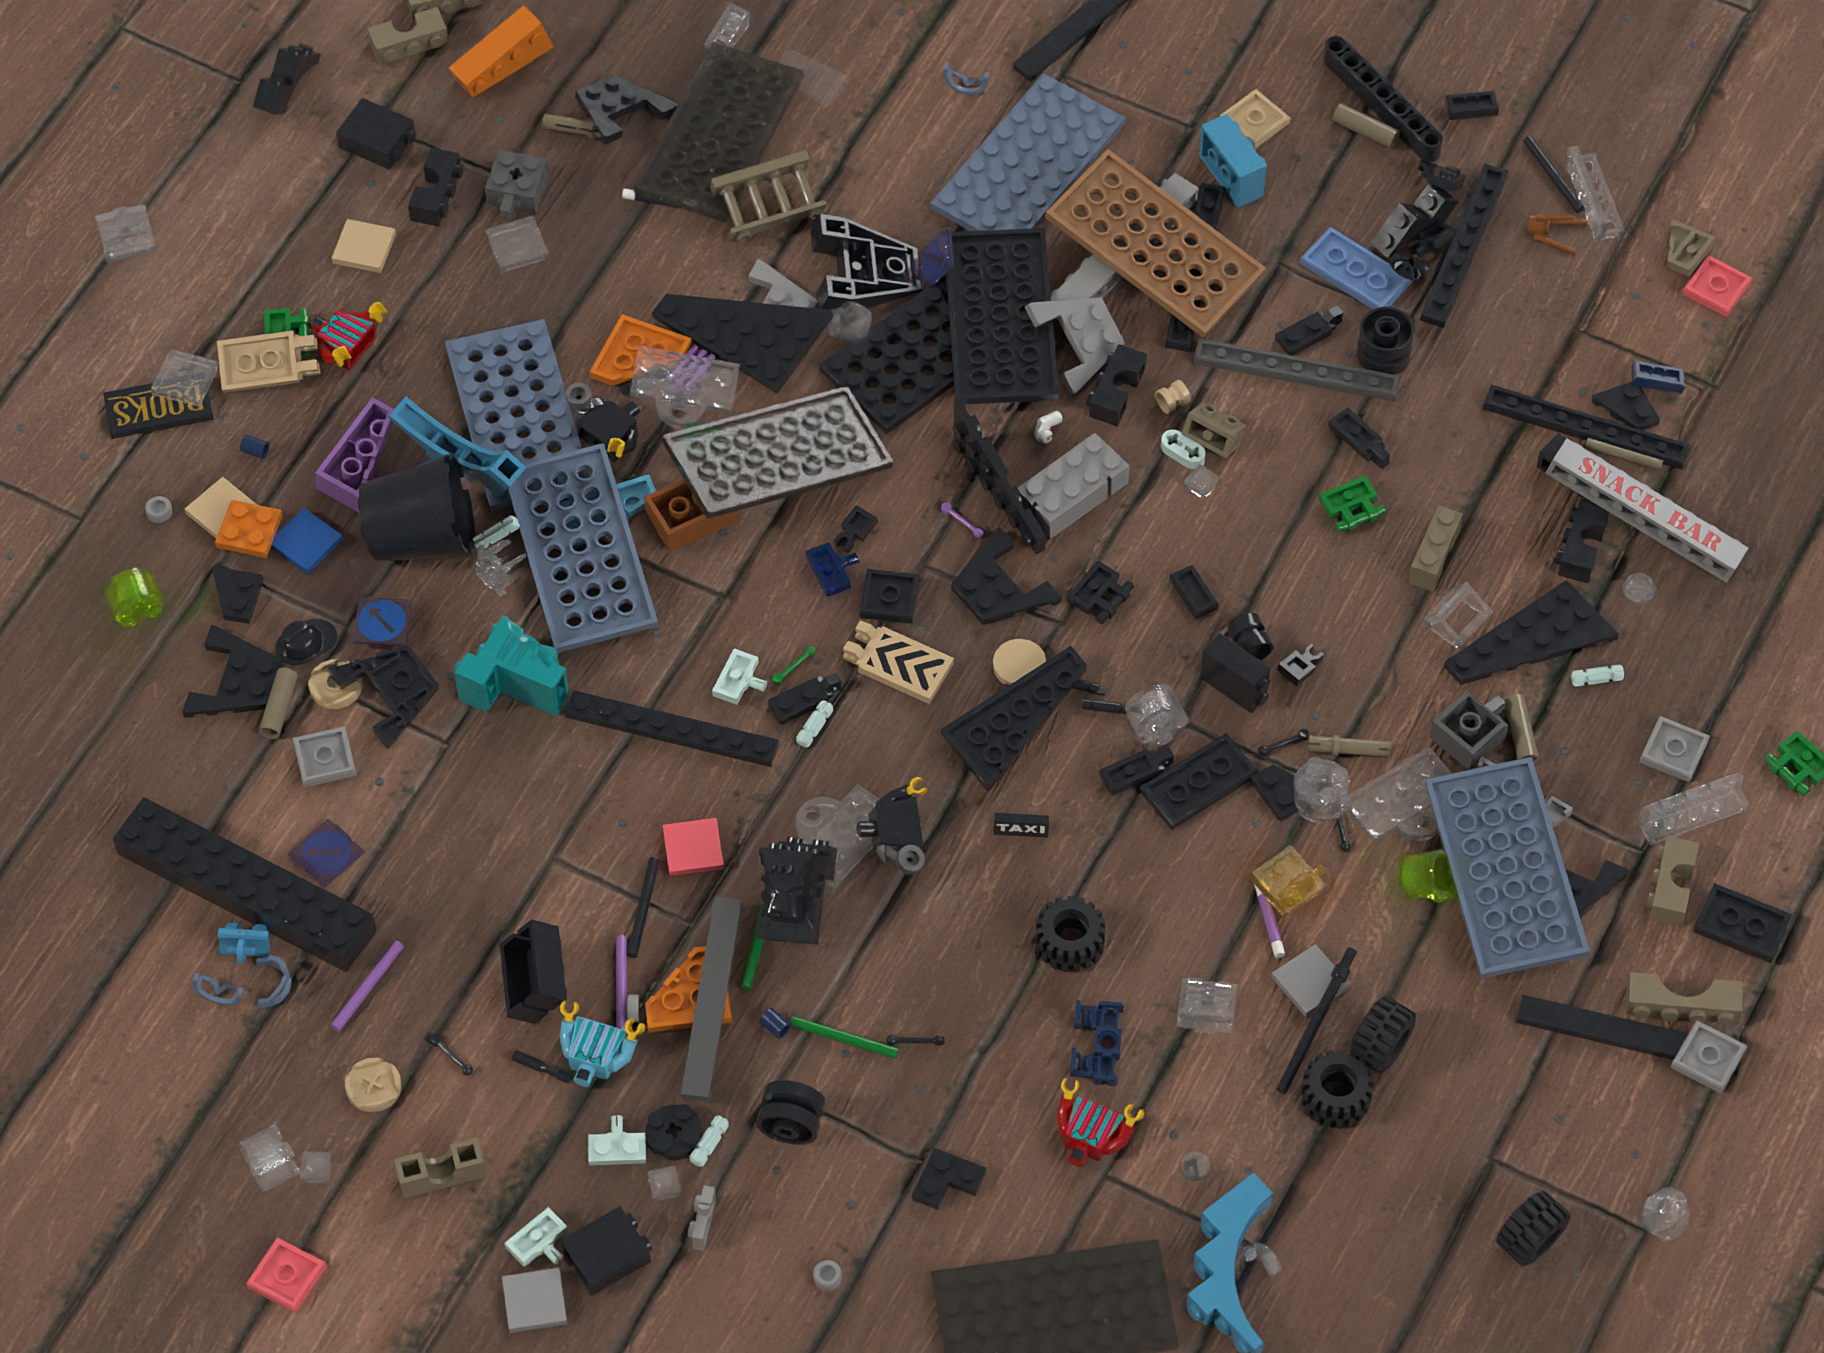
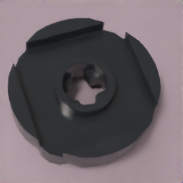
(668, 1117)

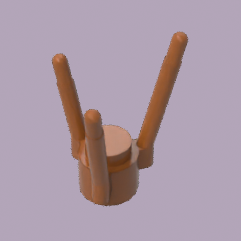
(1540, 225)

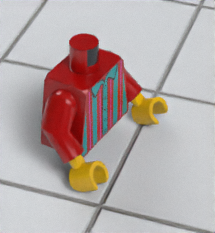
(347, 335)
(1091, 1127)

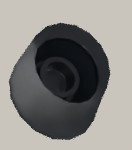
(305, 641)

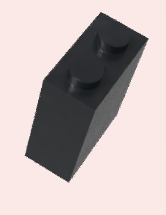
(376, 133)
(1235, 673)
(607, 1250)

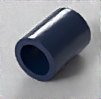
(254, 446)
(775, 1023)

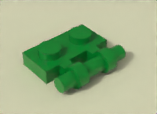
(281, 321)
(1349, 497)
(1804, 757)

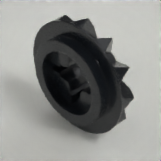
(1409, 267)

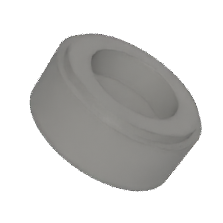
(158, 509)
(633, 1007)
(827, 1275)

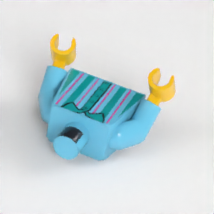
(594, 1046)

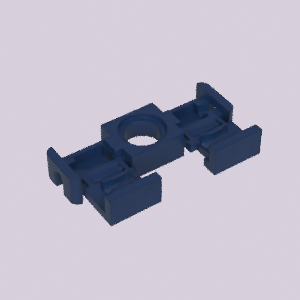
(1106, 1027)

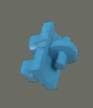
(244, 943)

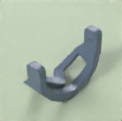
(948, 73)
(196, 985)
(275, 998)

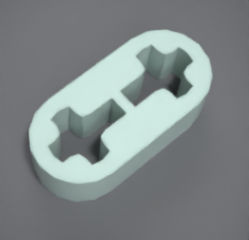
(1183, 448)

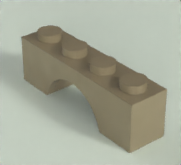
(1650, 998)

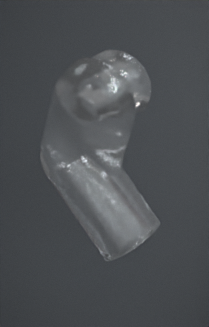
(1263, 1253)

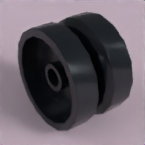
(790, 1112)

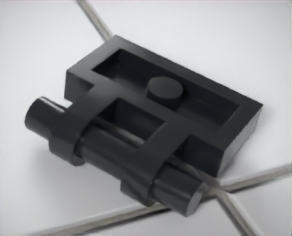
(1092, 589)

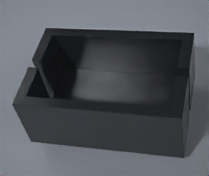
(533, 971)

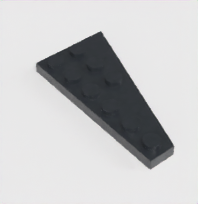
(992, 473)
(1535, 634)
(1002, 725)

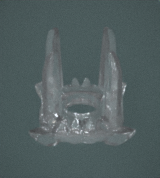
(488, 561)

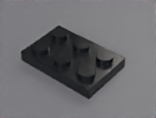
(1742, 923)

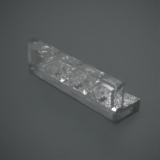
(1590, 198)
(1693, 808)

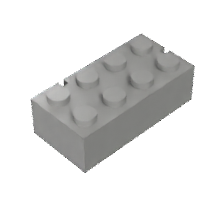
(1074, 484)

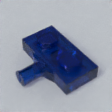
(830, 568)

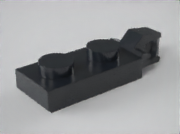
(1309, 330)
(1360, 437)
(803, 697)
(1135, 769)

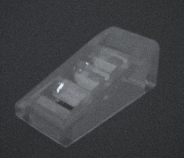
(734, 16)

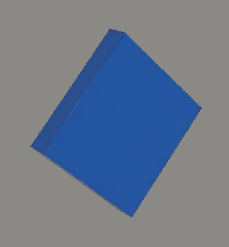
(306, 541)

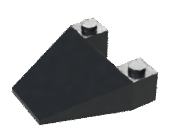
(869, 264)

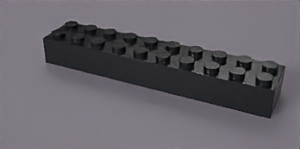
(245, 884)

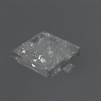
(126, 233)
(1206, 1005)

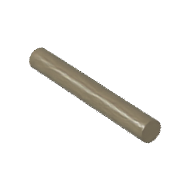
(1624, 454)

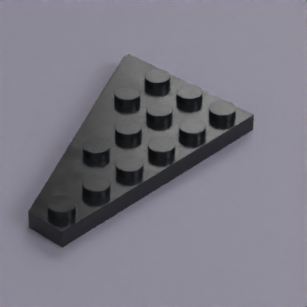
(758, 336)

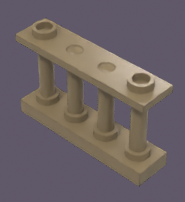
(771, 171)

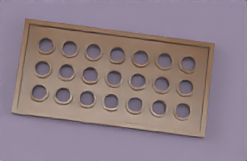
(1157, 258)

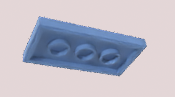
(1354, 270)

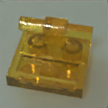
(1288, 881)

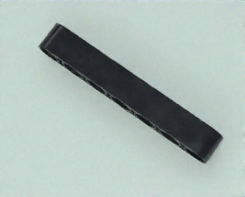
(1382, 98)

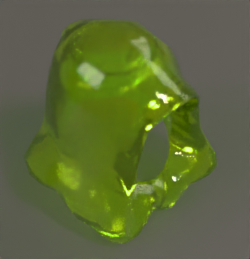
(1426, 876)

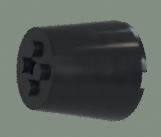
(418, 513)

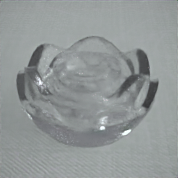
(1640, 581)

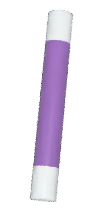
(1271, 925)

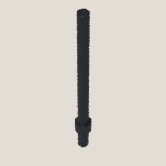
(1339, 975)

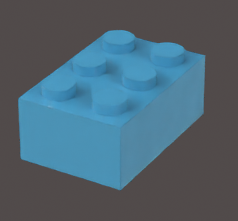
(1232, 160)

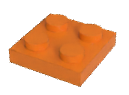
(248, 529)

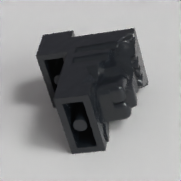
(794, 889)

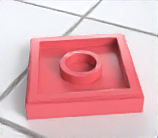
(1717, 286)
(693, 847)
(286, 1275)

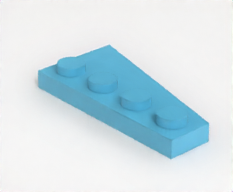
(631, 495)

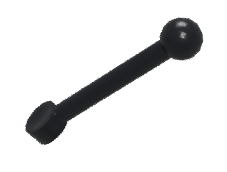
(1303, 735)
(1344, 846)
(937, 1040)
(437, 1041)

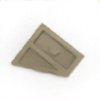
(1688, 247)

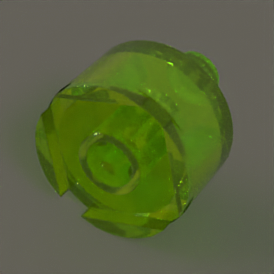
(133, 596)

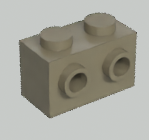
(1214, 429)

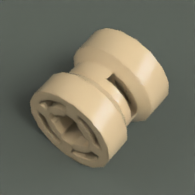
(1174, 396)

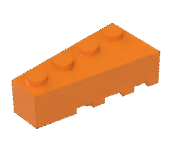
(502, 52)

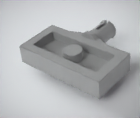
(704, 1207)

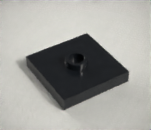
(889, 596)

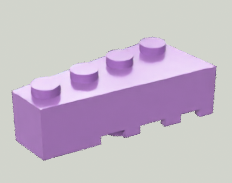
(356, 455)

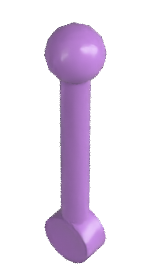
(946, 509)

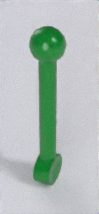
(778, 677)

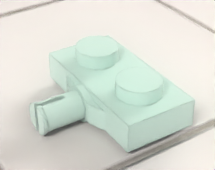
(738, 677)
(617, 1146)
(537, 1238)

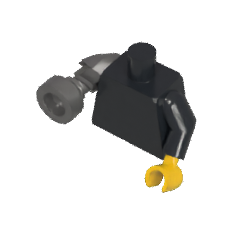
(604, 421)
(897, 828)

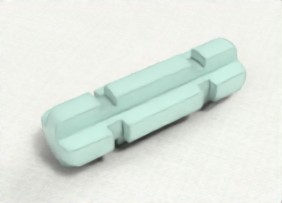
(496, 532)
(1597, 675)
(814, 723)
(709, 1141)

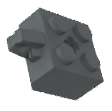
(516, 182)
(1470, 729)

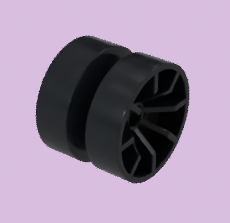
(1385, 340)

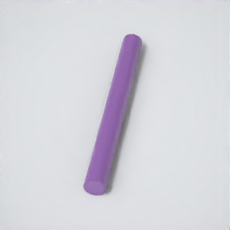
(621, 981)
(367, 986)

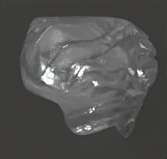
(849, 322)
(1666, 1214)

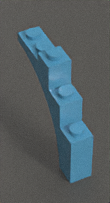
(492, 468)
(1217, 1296)

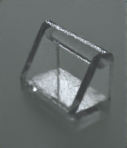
(1436, 618)

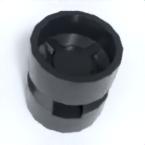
(1251, 635)

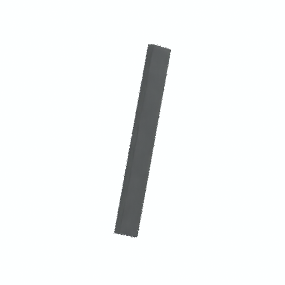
(1296, 369)
(711, 999)

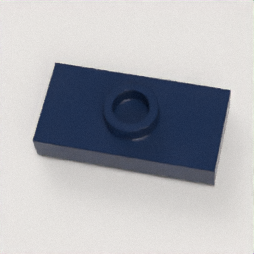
(1658, 376)

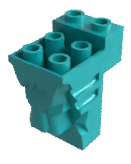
(515, 667)

